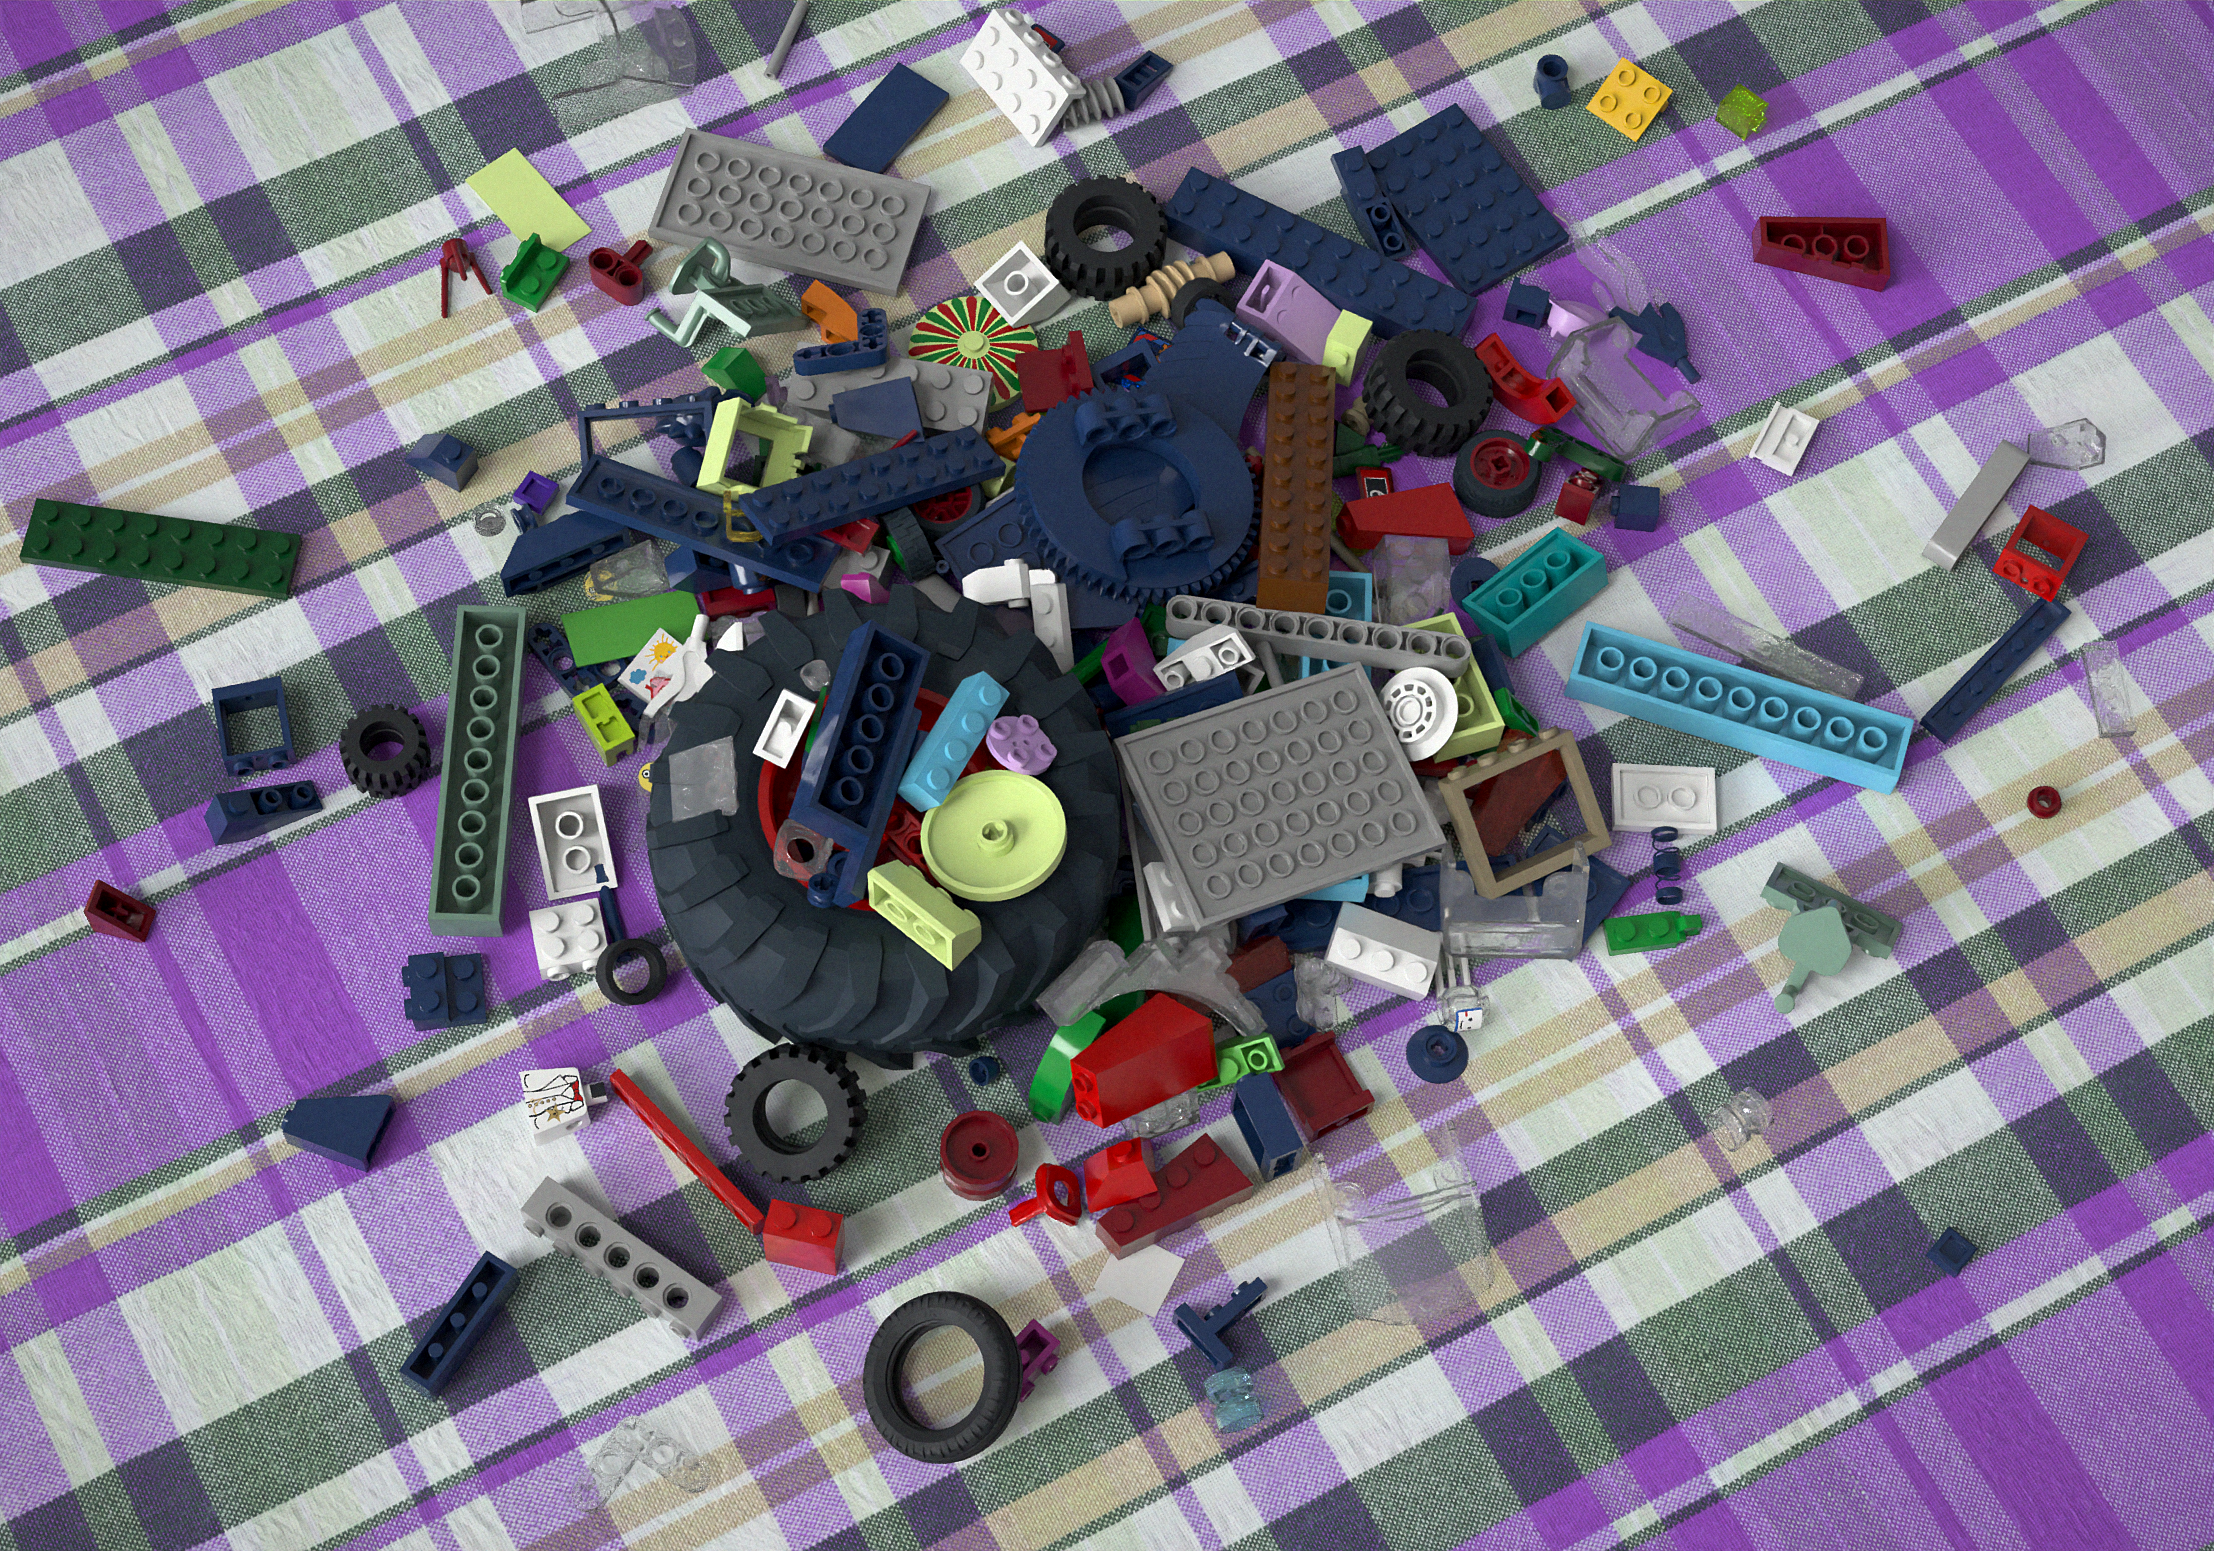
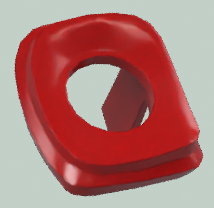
(1046, 1200)

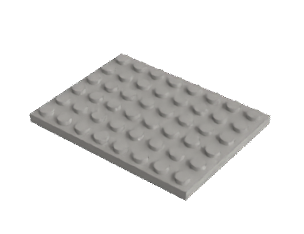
(1278, 795)

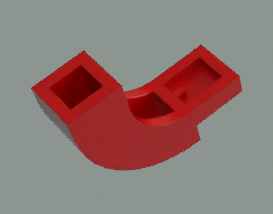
(1518, 390)

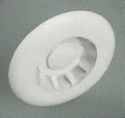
(1411, 710)

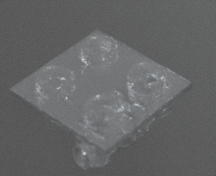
(704, 780)
(1317, 992)

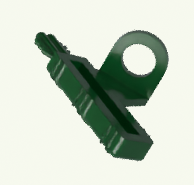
(1352, 453)

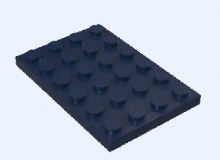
(1463, 202)

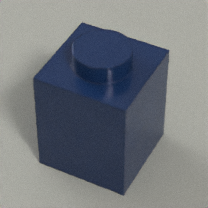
(1635, 507)

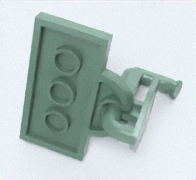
(744, 308)
(1822, 928)

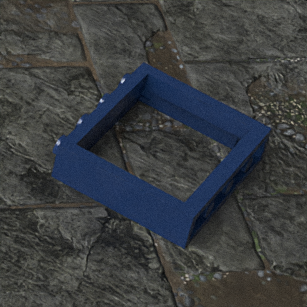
(631, 410)

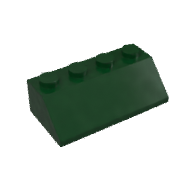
(1125, 930)

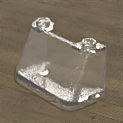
(1614, 394)

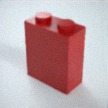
(804, 1237)

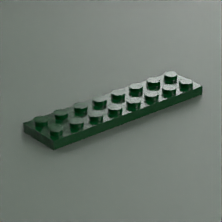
(161, 549)

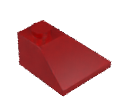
(1120, 1174)

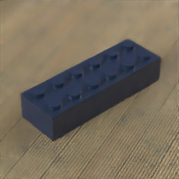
(859, 735)

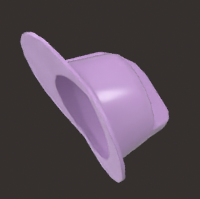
(1571, 316)

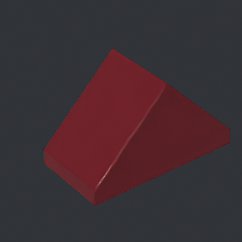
(117, 913)

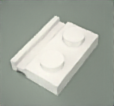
(1784, 438)

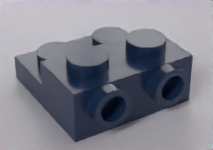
(444, 991)

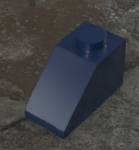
(444, 459)
(696, 571)

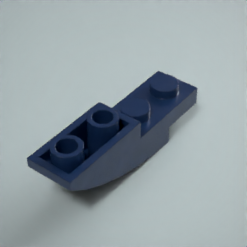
(1368, 206)

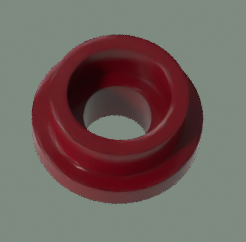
(2046, 794)

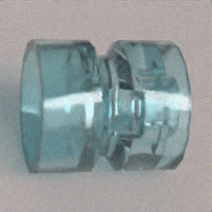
(1233, 1400)

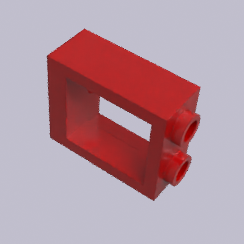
(2049, 534)

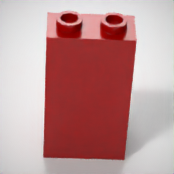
(1143, 1061)

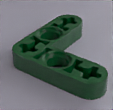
(1551, 442)

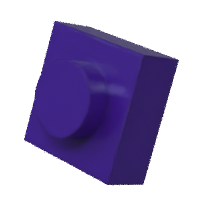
(536, 492)

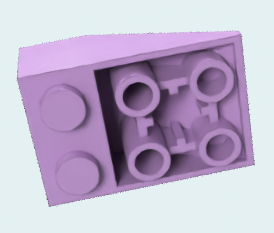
(1289, 312)

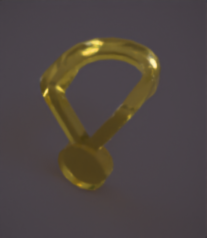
(736, 536)

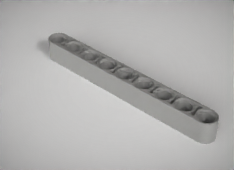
(1334, 629)

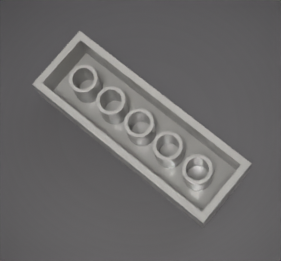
(945, 393)

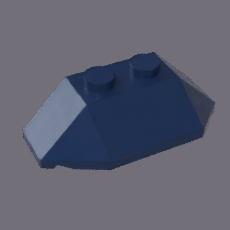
(560, 552)

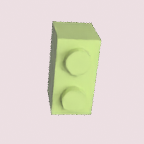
(1347, 346)

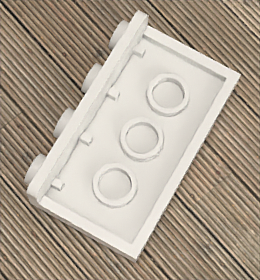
(1021, 74)

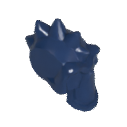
(690, 429)

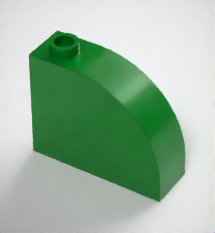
(1052, 1085)

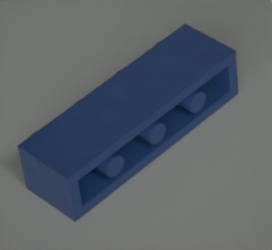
(460, 1326)

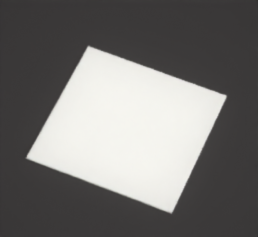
(1140, 1278)

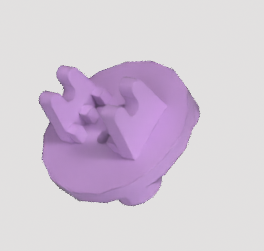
(1020, 744)

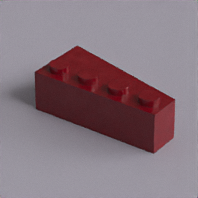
(1190, 1188)

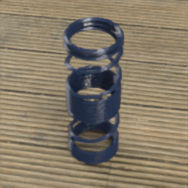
(1667, 865)

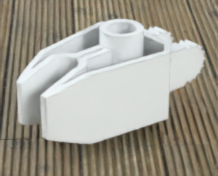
(1006, 583)

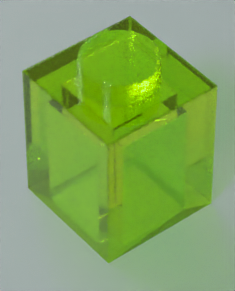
(1742, 112)

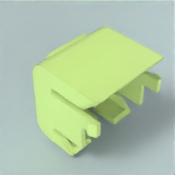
(760, 421)

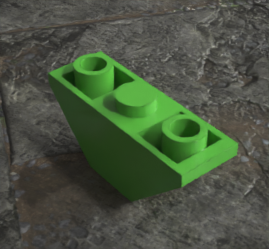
(1242, 1056)

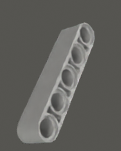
(1976, 505)

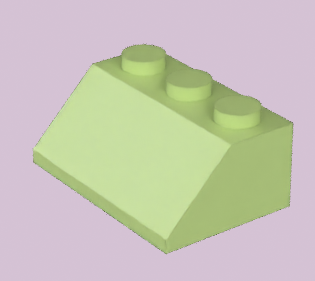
(923, 912)

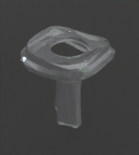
(802, 871)

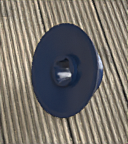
(1470, 571)
(1427, 1064)

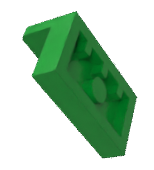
(533, 273)

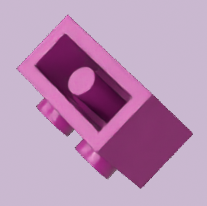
(1038, 1354)

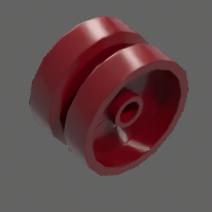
(979, 1155)

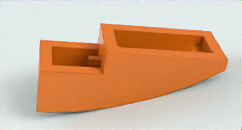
(831, 312)

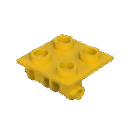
(1629, 99)

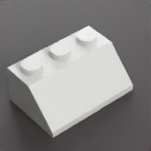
(1383, 951)

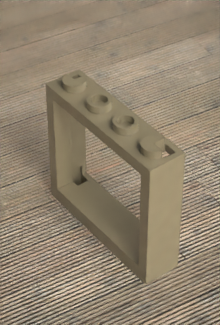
(1546, 862)

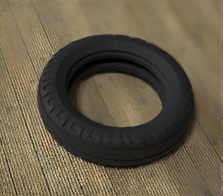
(1001, 1377)

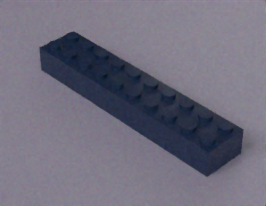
(1220, 217)

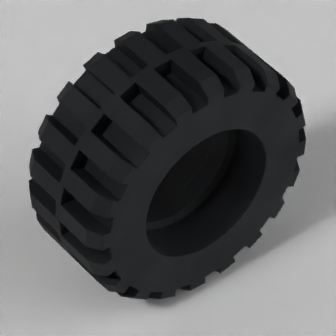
(1104, 203)
(1448, 368)
(758, 1140)

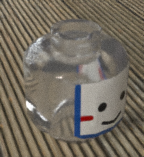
(1462, 1008)

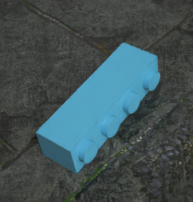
(952, 741)

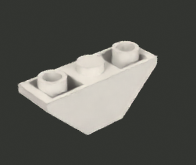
(1204, 657)

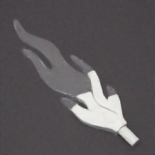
(688, 676)

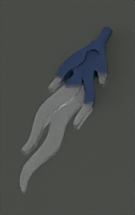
(1653, 335)

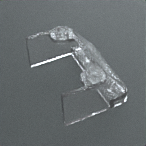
(1513, 925)

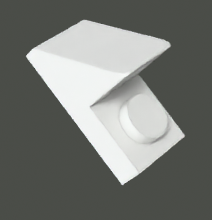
(784, 728)

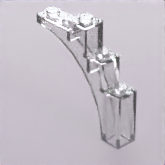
(1196, 974)

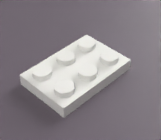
(1663, 796)

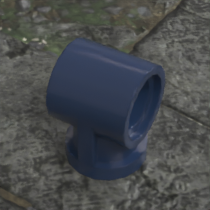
(1553, 90)

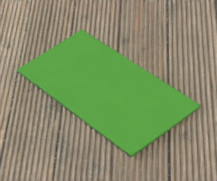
(627, 626)

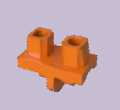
(1009, 442)

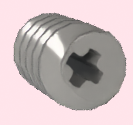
(1097, 98)

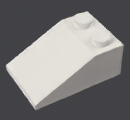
(572, 840)

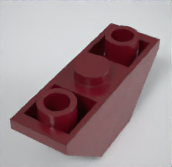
(1579, 495)

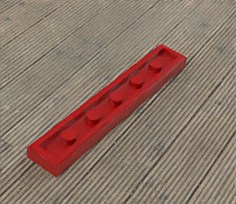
(687, 1152)

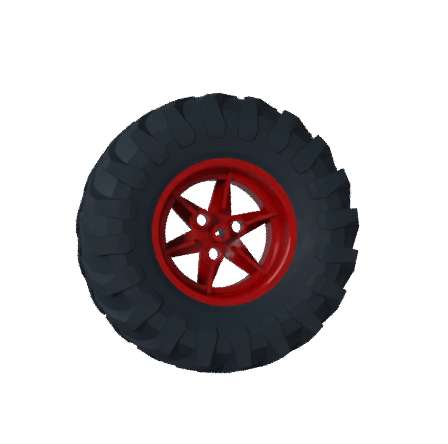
(848, 971)

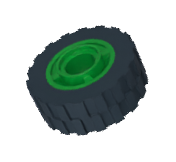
(907, 543)

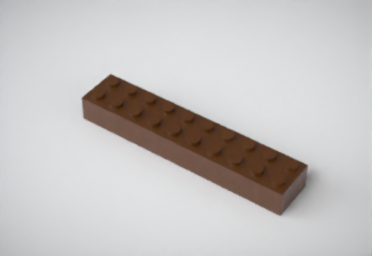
(1296, 489)

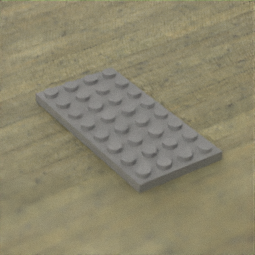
(791, 211)

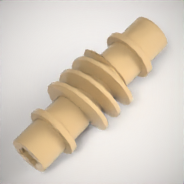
(1163, 286)

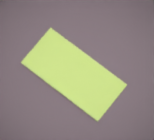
(527, 202)

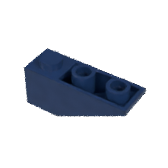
(256, 811)

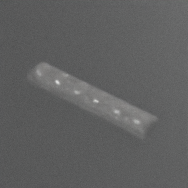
(1762, 647)

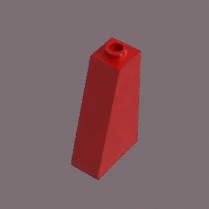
(1414, 512)

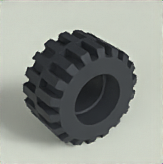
(378, 727)

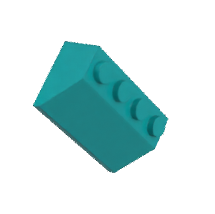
(1537, 591)

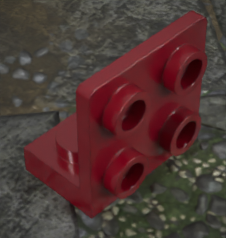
(1054, 374)

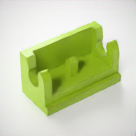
(603, 723)

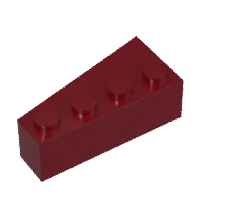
(1826, 247)

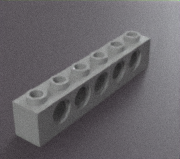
(554, 1200)

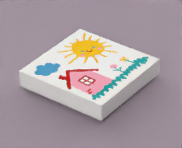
(642, 669)

